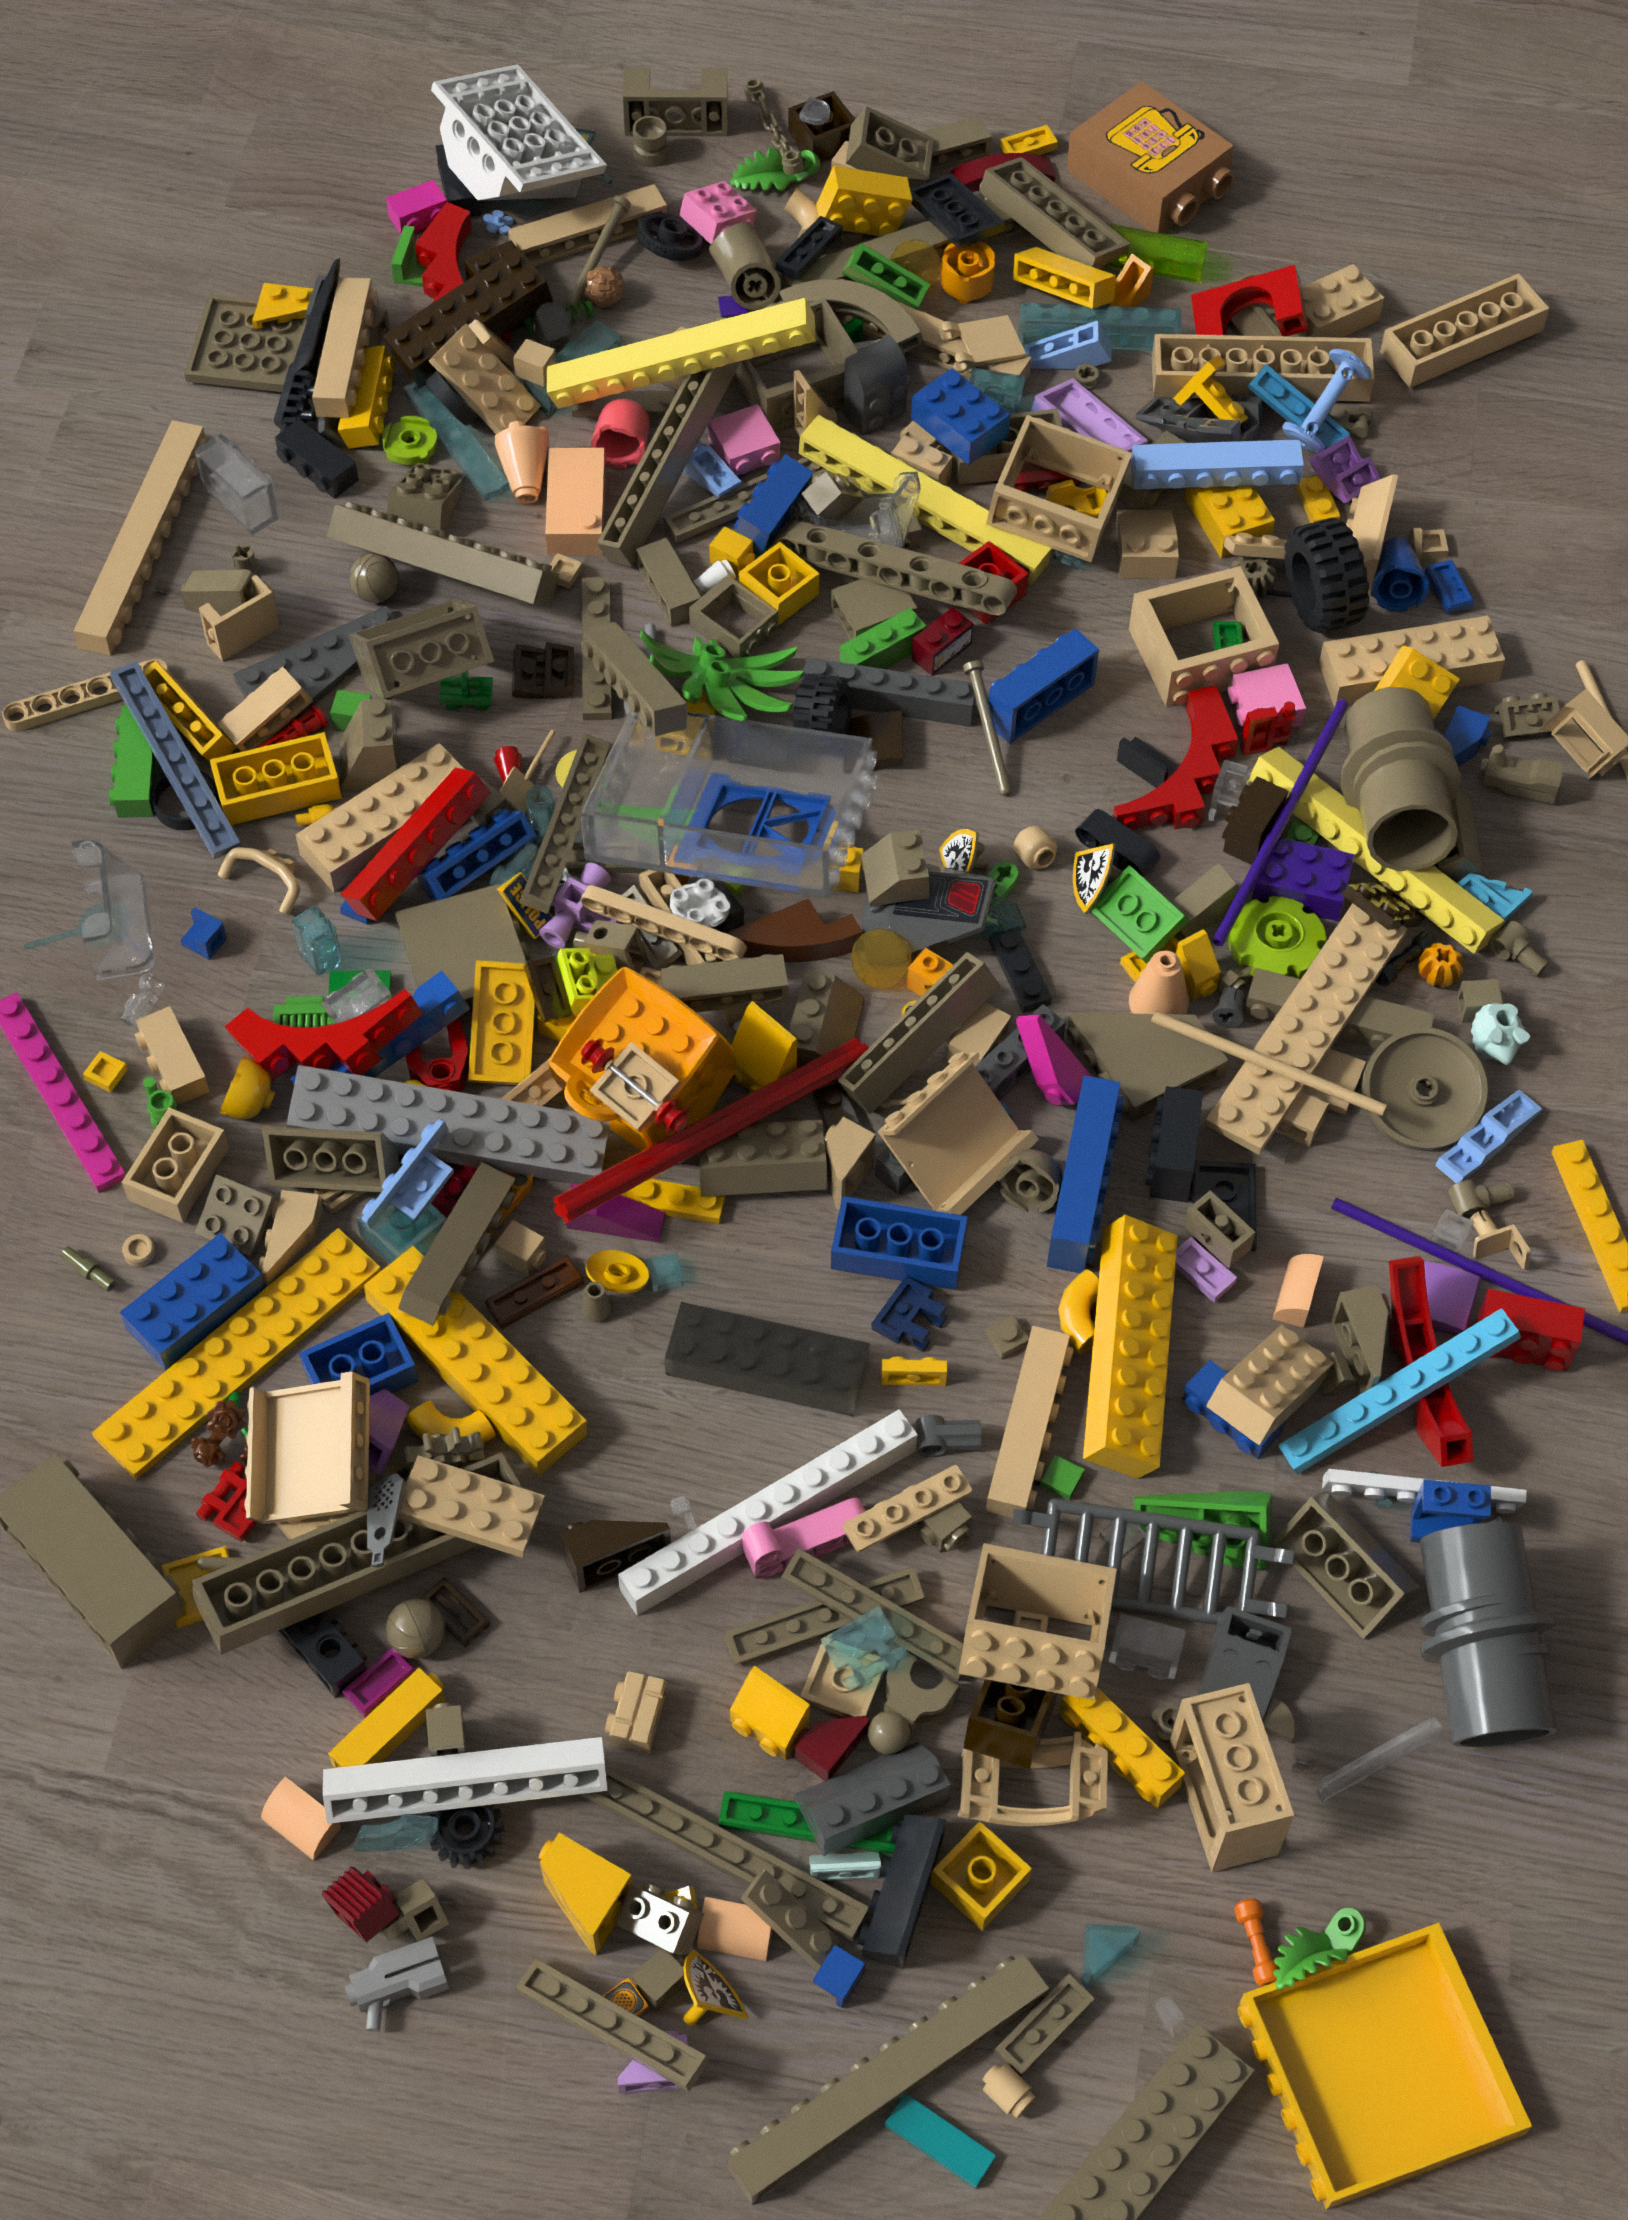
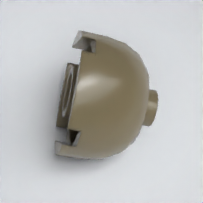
(1031, 1180)

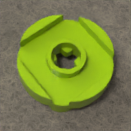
(412, 453)

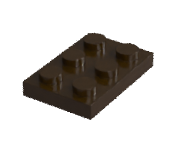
(1384, 905)

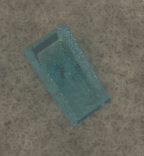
(1103, 1947)

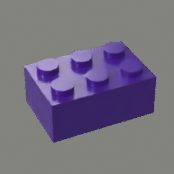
(1308, 875)

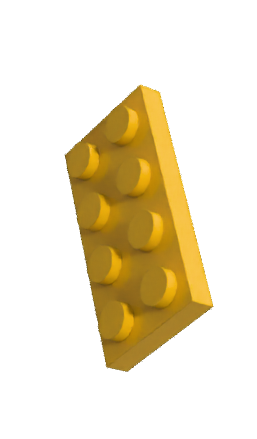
(501, 1024)

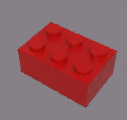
(1547, 1329)

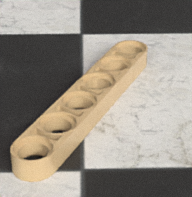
(57, 698)
(662, 923)

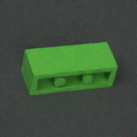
(886, 276)
(884, 643)

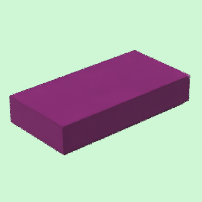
(378, 1682)

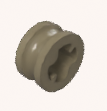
(1087, 370)

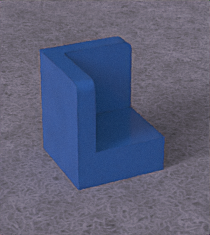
(205, 934)
(839, 1974)

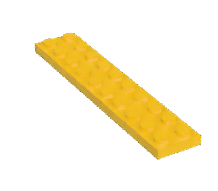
(236, 1353)

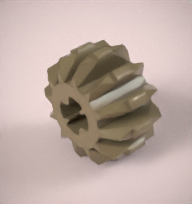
(1258, 573)

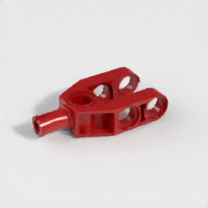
(453, 1068)

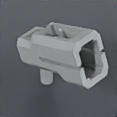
(395, 1975)

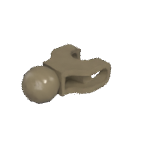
(908, 1708)

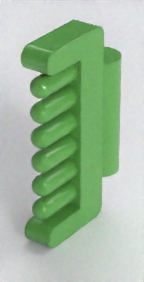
(301, 1008)

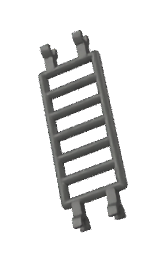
(1154, 1522)

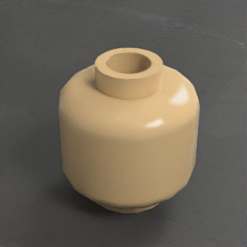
(1035, 847)

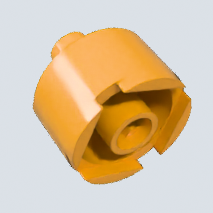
(968, 271)

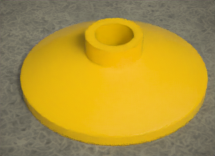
(617, 1271)

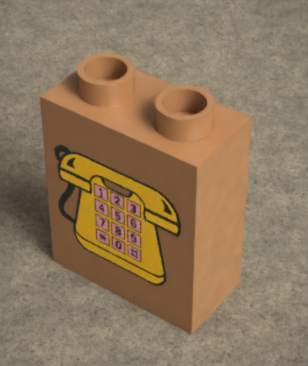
(1150, 159)

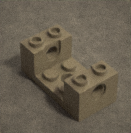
(702, 111)

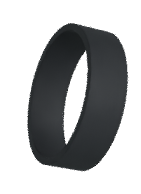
(451, 399)
(175, 822)

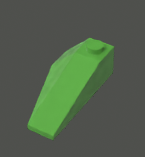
(1228, 1507)

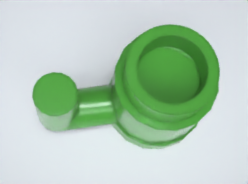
(158, 1101)

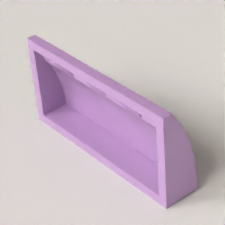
(1088, 415)

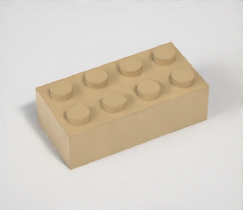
(1269, 1384)

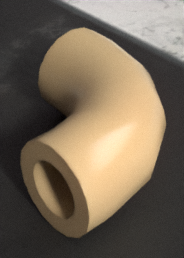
(802, 209)

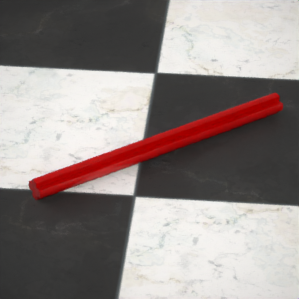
(707, 1132)

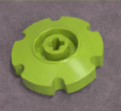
(1276, 937)

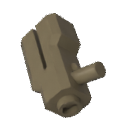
(1521, 777)

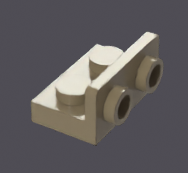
(1526, 716)

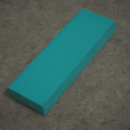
(940, 2140)

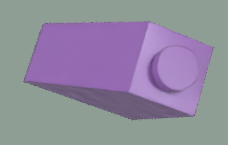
(385, 1423)

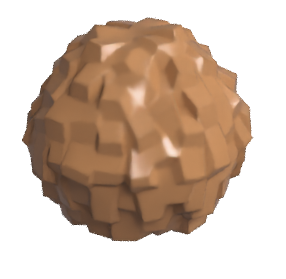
(604, 286)

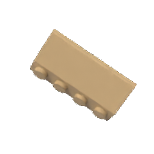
(1371, 519)

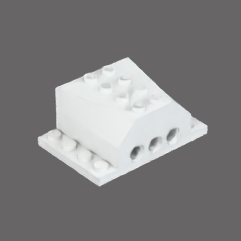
(511, 138)

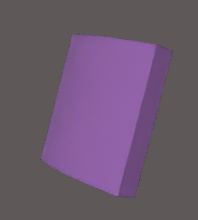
(1344, 469)
(1450, 1296)

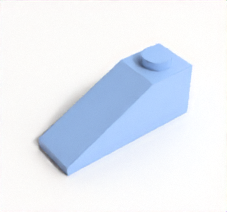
(1071, 348)

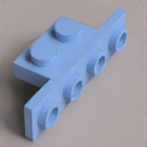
(415, 1182)

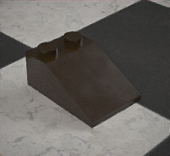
(605, 1548)

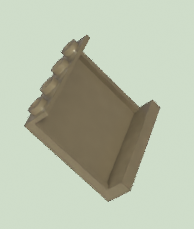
(457, 933)

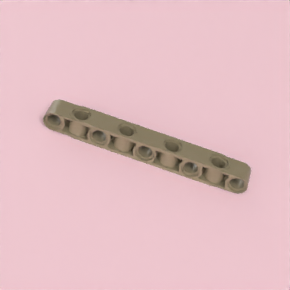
(899, 568)

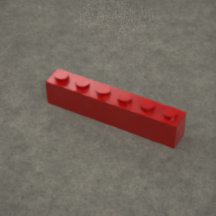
(416, 843)

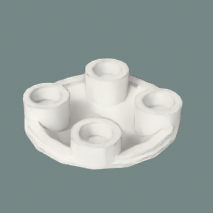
(700, 903)

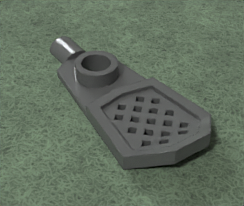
(384, 1506)

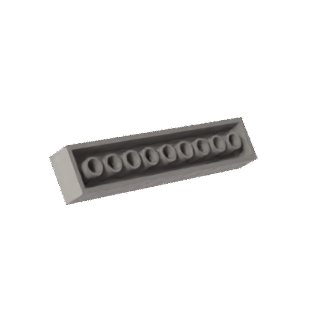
(480, 1128)

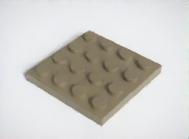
(237, 354)

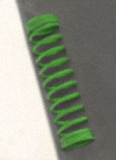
(587, 307)

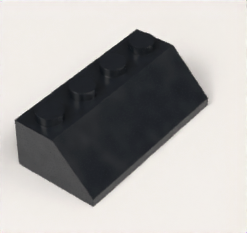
(903, 1890)

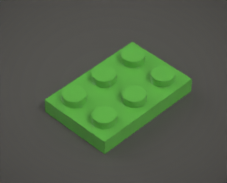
(1138, 914)

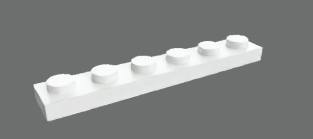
(1406, 1488)

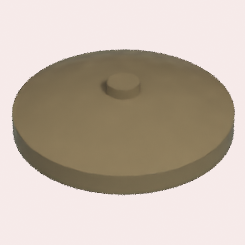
(1430, 1088)

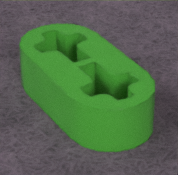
(1008, 884)

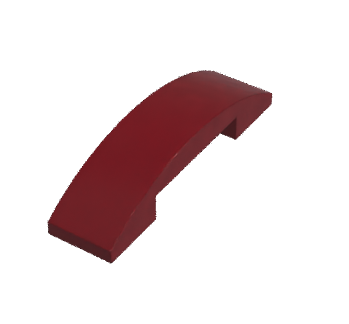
(972, 172)

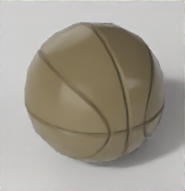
(374, 578)
(415, 1628)

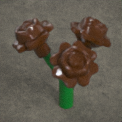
(224, 1421)

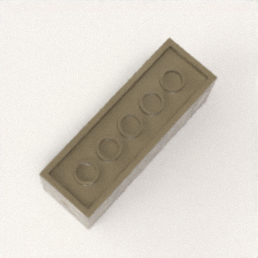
(90, 1559)

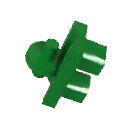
(466, 691)

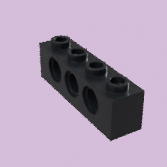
(333, 1672)

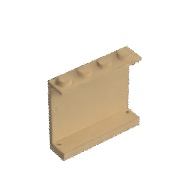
(954, 1136)

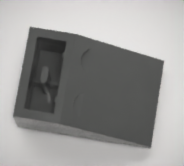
(1245, 1652)

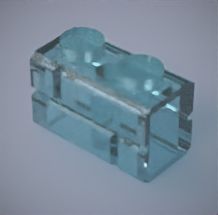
(317, 940)

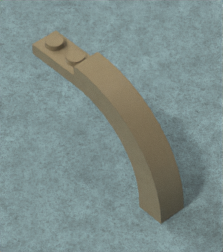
(863, 302)

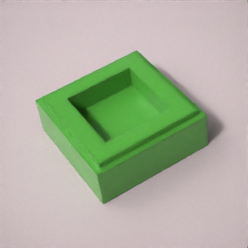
(1062, 1477)

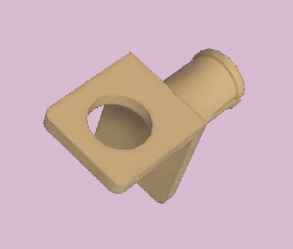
(1495, 1240)

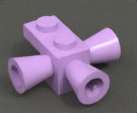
(569, 909)

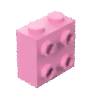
(715, 209)
(744, 440)
(1265, 689)

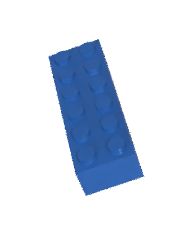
(1086, 1175)

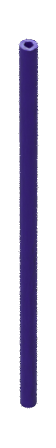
(1280, 823)
(1468, 1265)

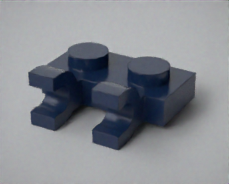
(903, 1309)

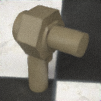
(1234, 978)

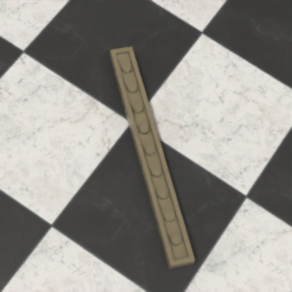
(725, 1850)

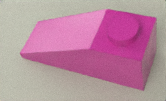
(1051, 1061)

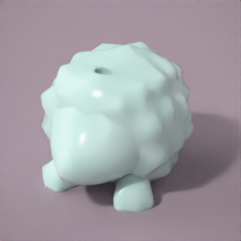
(1498, 1032)

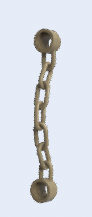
(792, 160)

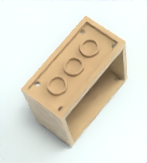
(1069, 455)
(1194, 601)
(1041, 1586)
(1231, 1777)

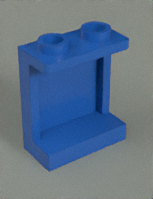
(1447, 1505)

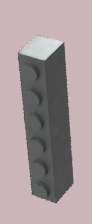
(911, 693)

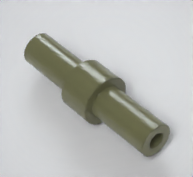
(88, 1268)

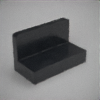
(1145, 761)

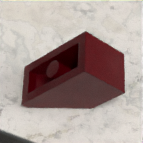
(829, 1744)

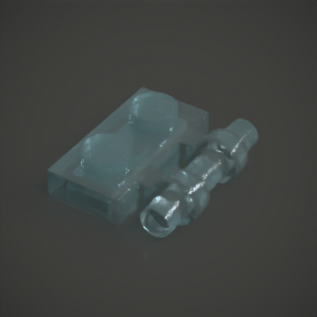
(857, 1640)

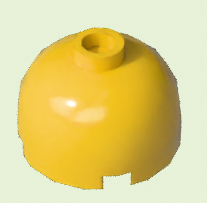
(248, 1091)

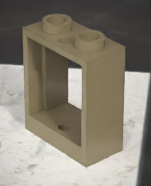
(716, 600)

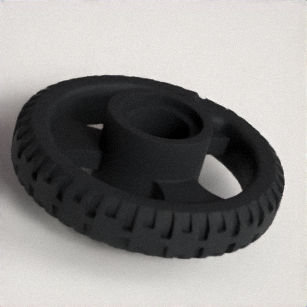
(670, 234)

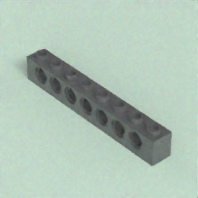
(1001, 1071)

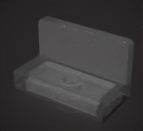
(1229, 786)

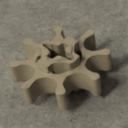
(447, 1449)

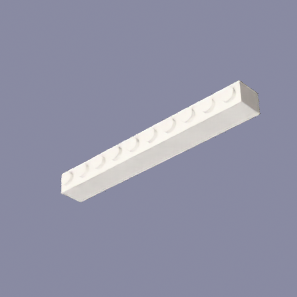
(778, 1504)

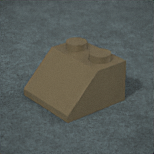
(896, 869)

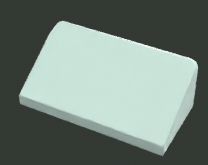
(845, 1866)

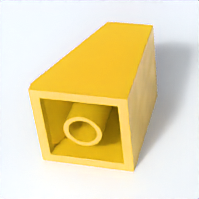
(585, 1888)

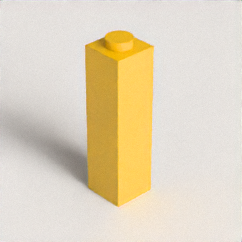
(390, 1722)

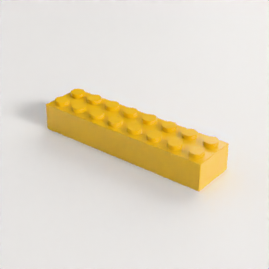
(1130, 1347)
(483, 1370)

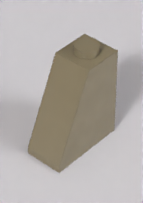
(219, 588)
(1206, 900)

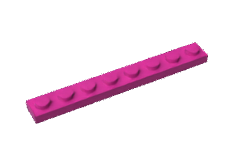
(59, 1094)

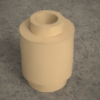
(1008, 2090)

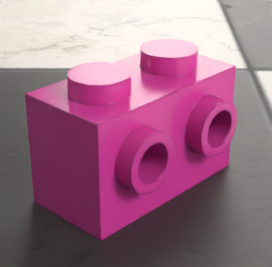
(415, 206)

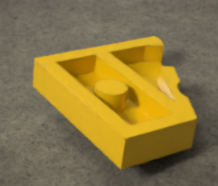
(281, 303)

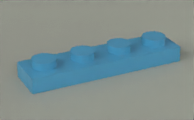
(1292, 404)

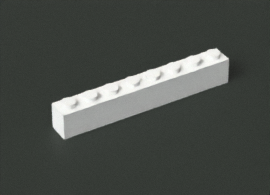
(464, 1780)

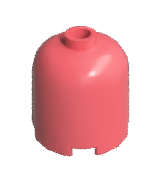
(622, 432)

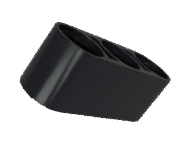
(1130, 848)

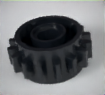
(472, 1847)

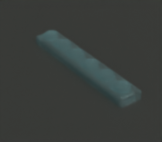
(459, 443)

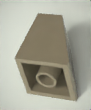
(369, 745)

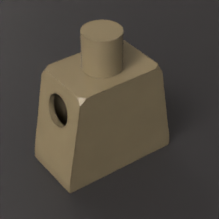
(614, 939)

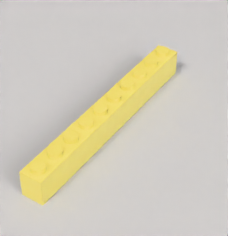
(681, 353)
(937, 504)
(1342, 825)

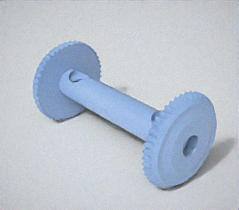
(1353, 367)

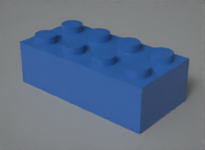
(1043, 685)
(898, 1242)
(192, 1301)

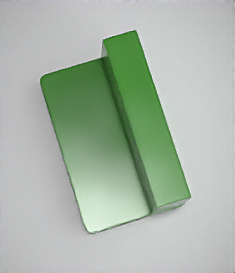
(404, 262)

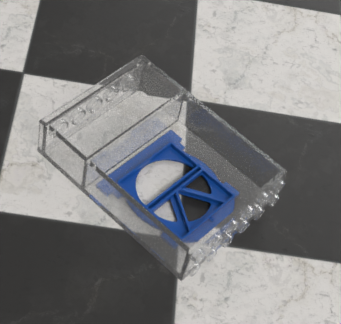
(664, 789)

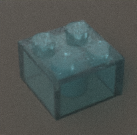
(397, 1233)

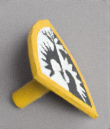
(709, 1990)

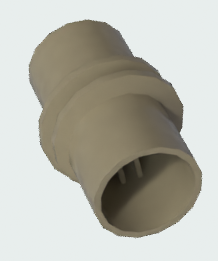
(1400, 779)

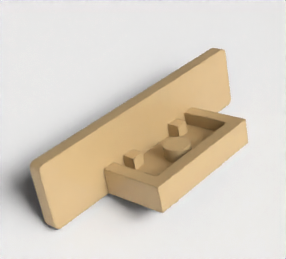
(906, 1508)

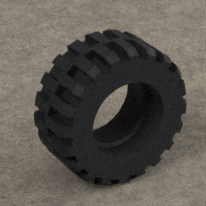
(1326, 575)

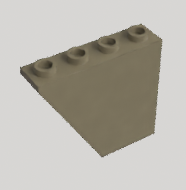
(1144, 1056)

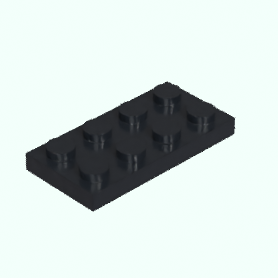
(956, 211)

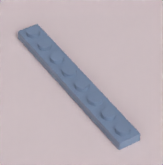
(175, 760)

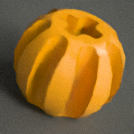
(1441, 965)

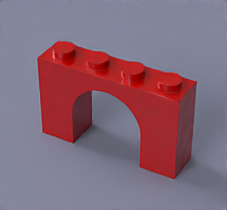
(1276, 288)

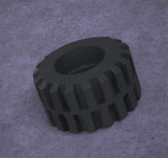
(823, 704)

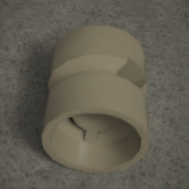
(650, 141)

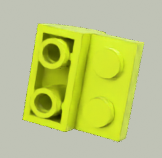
(584, 974)

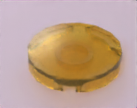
(919, 259)
(881, 958)

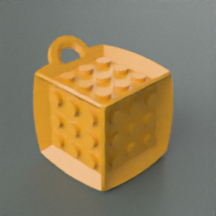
(661, 1026)

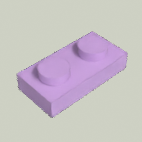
(1203, 1270)

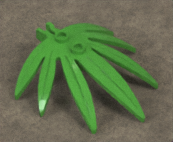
(725, 677)

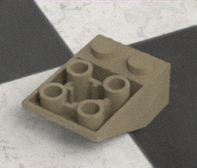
(426, 495)

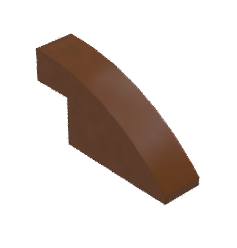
(798, 935)

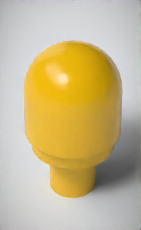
(314, 814)

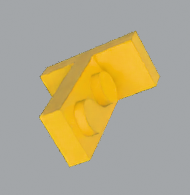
(1212, 393)

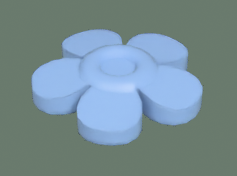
(497, 222)

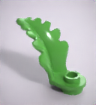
(770, 170)
(1318, 1947)

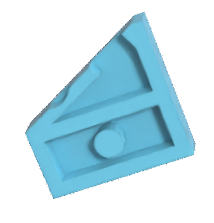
(1495, 895)

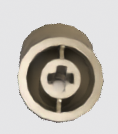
(746, 266)

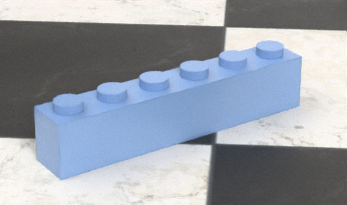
(1217, 464)

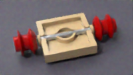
(635, 1086)

